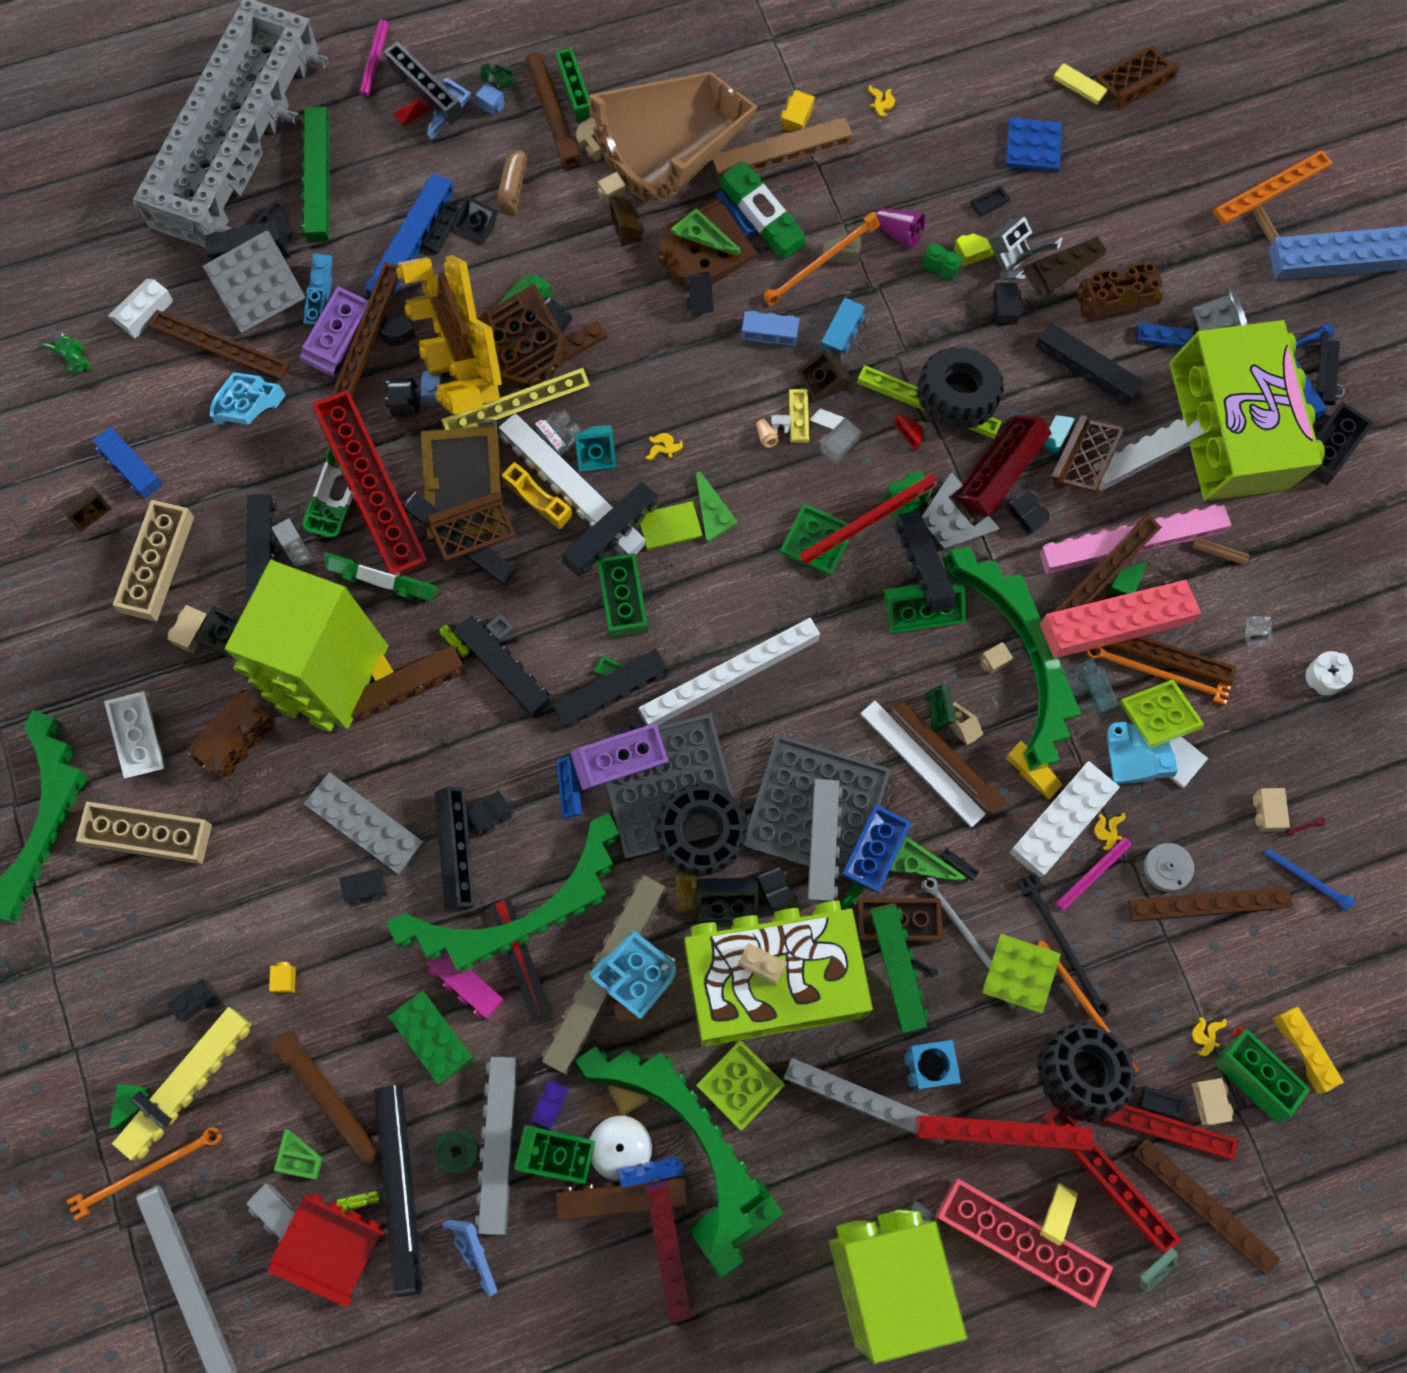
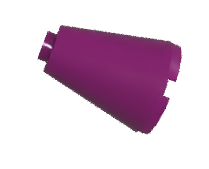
(902, 225)

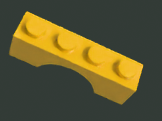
(523, 486)
(1318, 1065)

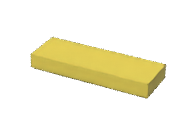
(1080, 83)
(799, 415)
(1059, 1214)

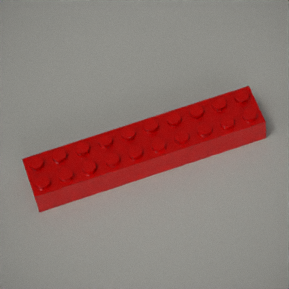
(369, 484)

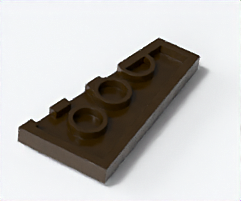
(1063, 265)

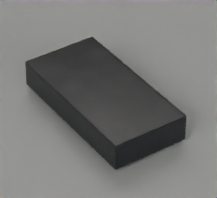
(990, 201)
(1162, 1102)

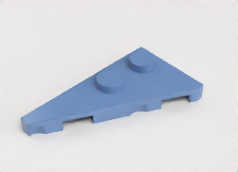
(438, 121)
(471, 1251)

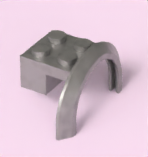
(1012, 249)
(1220, 312)

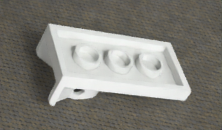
(134, 734)

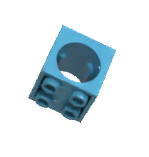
(944, 1051)

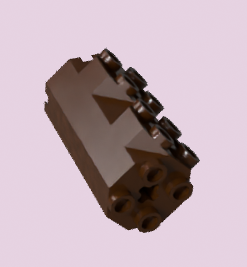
(1119, 292)
(229, 735)

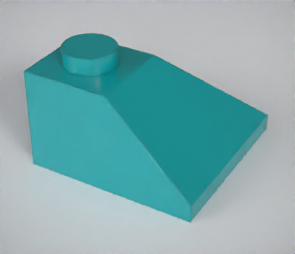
(595, 448)

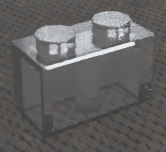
(839, 441)

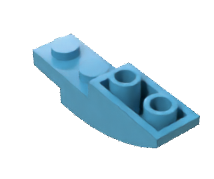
(319, 288)

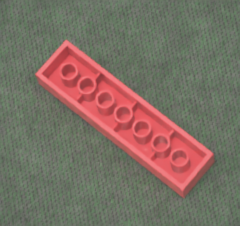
(1119, 618)
(1021, 1243)

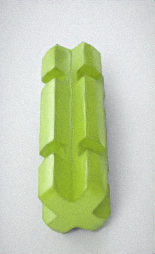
(454, 640)
(359, 1200)

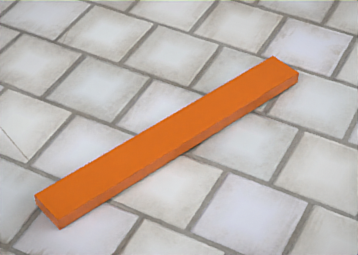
(1272, 187)

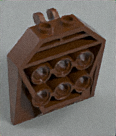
(679, 257)
(542, 357)

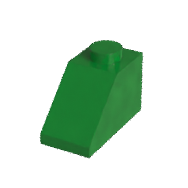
(1126, 580)
(123, 1109)

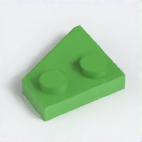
(297, 1157)

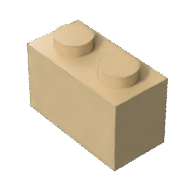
(187, 628)
(1271, 810)
(762, 963)
(1212, 1101)

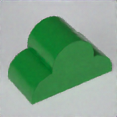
(554, 1154)

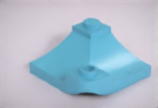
(244, 398)
(1133, 759)
(634, 973)

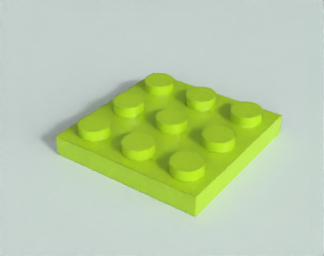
(1161, 714)
(1021, 973)
(740, 1085)

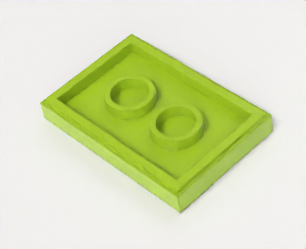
(670, 526)

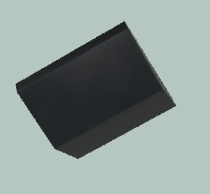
(475, 220)
(217, 630)

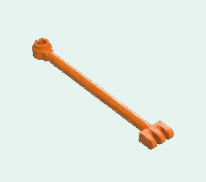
(871, 223)
(1216, 692)
(1078, 994)
(82, 1203)

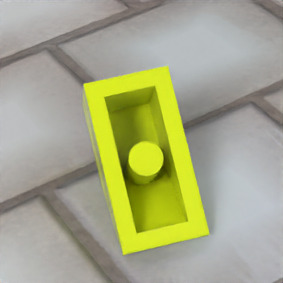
(972, 248)

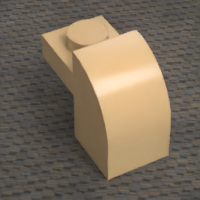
(586, 139)

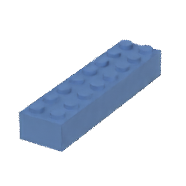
(1339, 253)

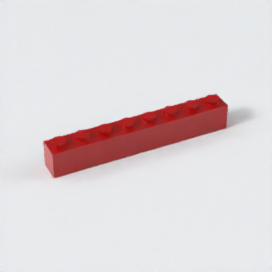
(1003, 1133)
(1119, 1189)

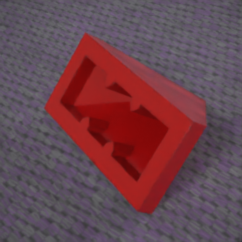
(412, 111)
(910, 430)

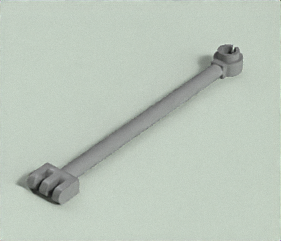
(959, 925)

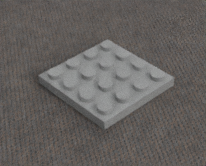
(254, 281)

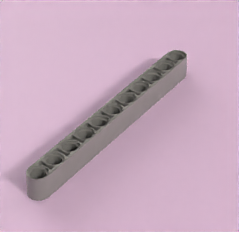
(185, 1282)

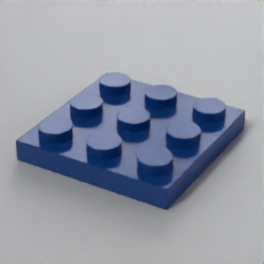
(1033, 144)

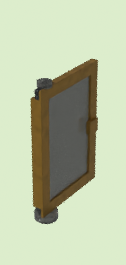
(462, 468)

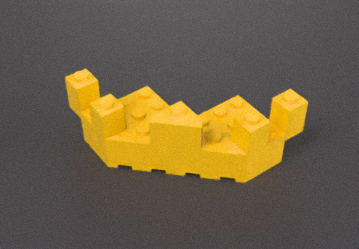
(474, 378)

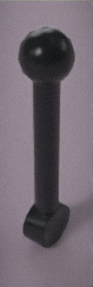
(933, 972)

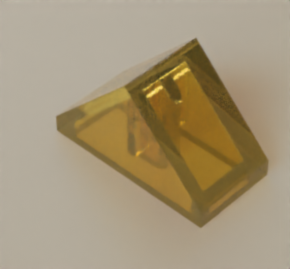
(685, 892)
(627, 1100)

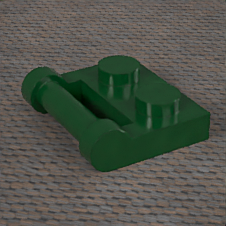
(940, 707)

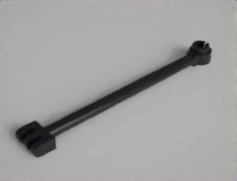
(1032, 889)

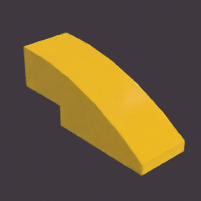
(1042, 779)

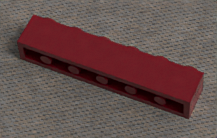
(668, 1251)

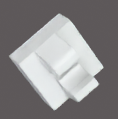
(785, 420)

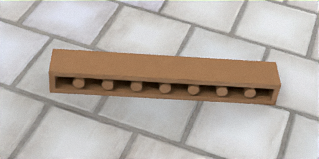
(786, 148)

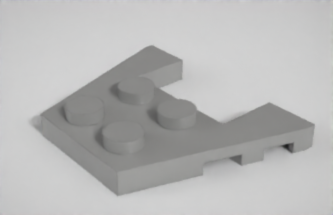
(948, 524)

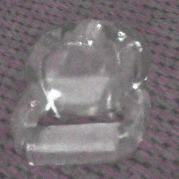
(1258, 626)

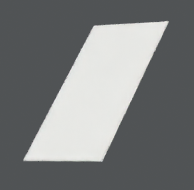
(826, 418)

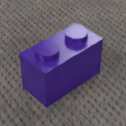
(550, 1105)

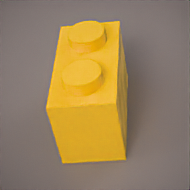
(797, 112)

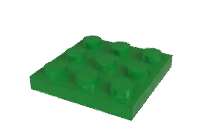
(809, 529)

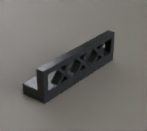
(1327, 369)

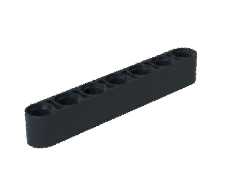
(484, 557)

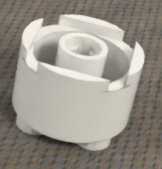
(1329, 673)

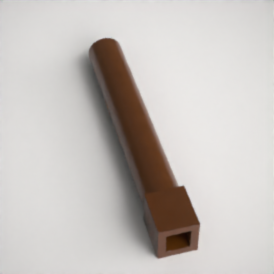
(564, 141)
(984, 795)
(326, 1097)

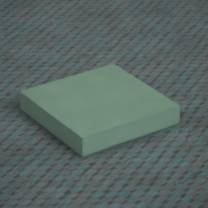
(1158, 1270)

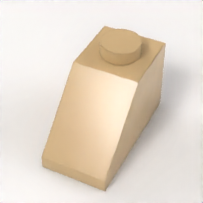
(966, 725)

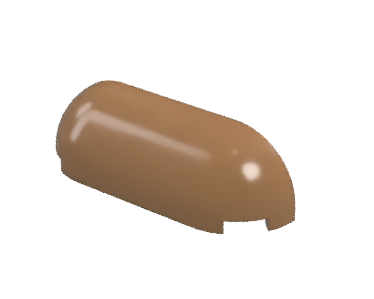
(512, 181)

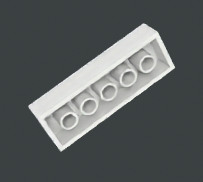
(1064, 820)

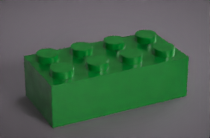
(622, 595)
(431, 1038)

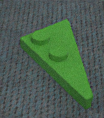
(703, 231)
(715, 514)
(918, 861)

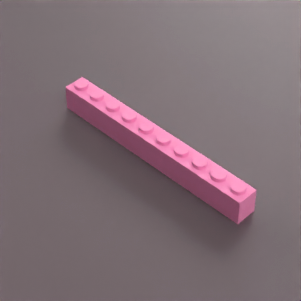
(1174, 530)

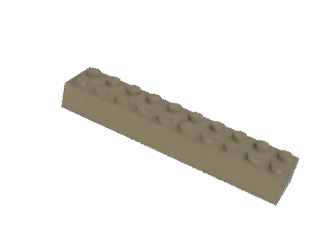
(592, 998)

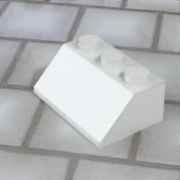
(140, 306)

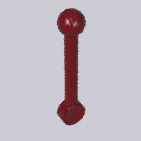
(1320, 821)

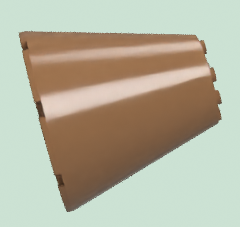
(667, 130)

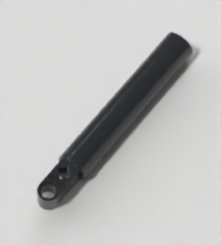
(398, 1190)

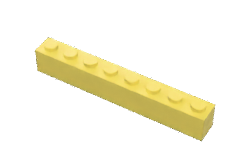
(520, 400)
(184, 1082)

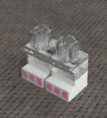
(556, 432)

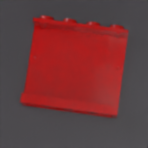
(324, 1249)

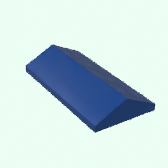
(876, 849)

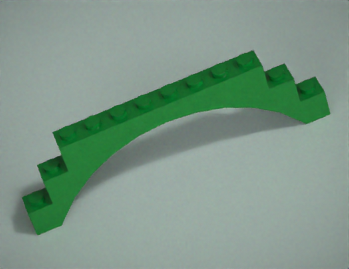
(1013, 599)
(58, 794)
(475, 946)
(733, 1185)

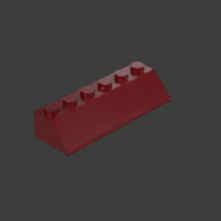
(1003, 464)

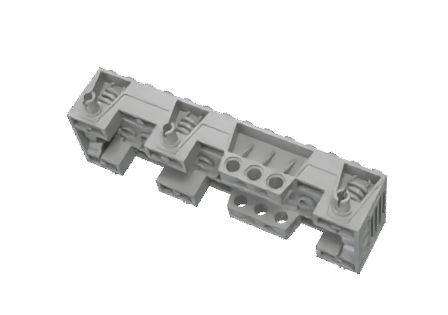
(211, 114)

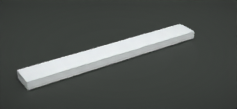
(923, 764)

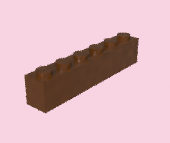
(408, 681)
(613, 1199)

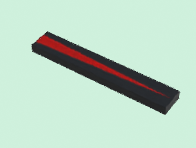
(523, 965)

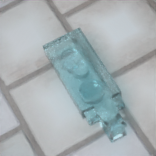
(1099, 687)

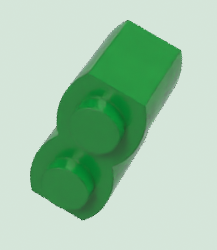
(943, 262)

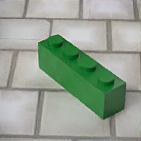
(573, 84)

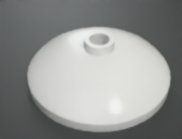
(617, 1131)

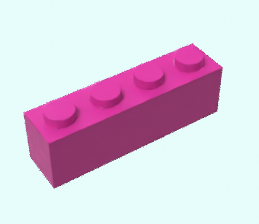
(468, 985)

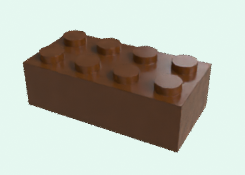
(920, 918)

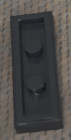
(440, 228)

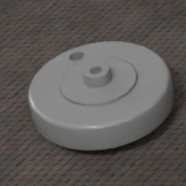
(1168, 867)

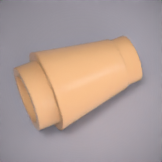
(766, 433)

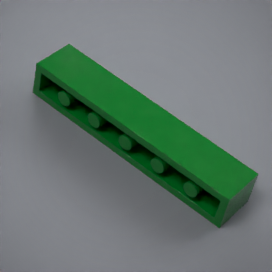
(898, 967)

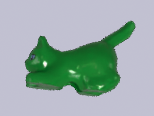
(71, 352)

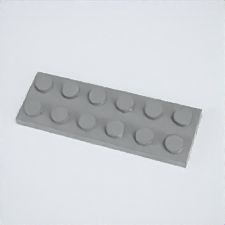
(364, 823)

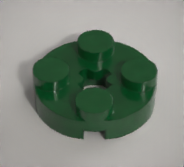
(499, 75)
(459, 1163)

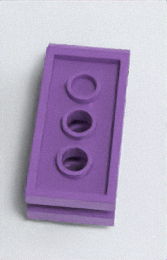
(327, 346)
(600, 762)

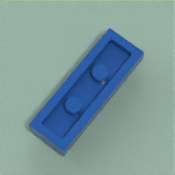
(739, 217)
(1163, 335)
(568, 788)
(650, 1172)

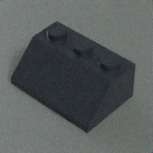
(725, 899)

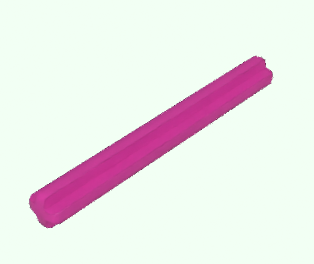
(373, 59)
(1093, 874)

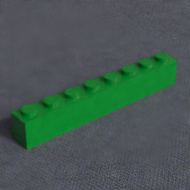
(316, 175)

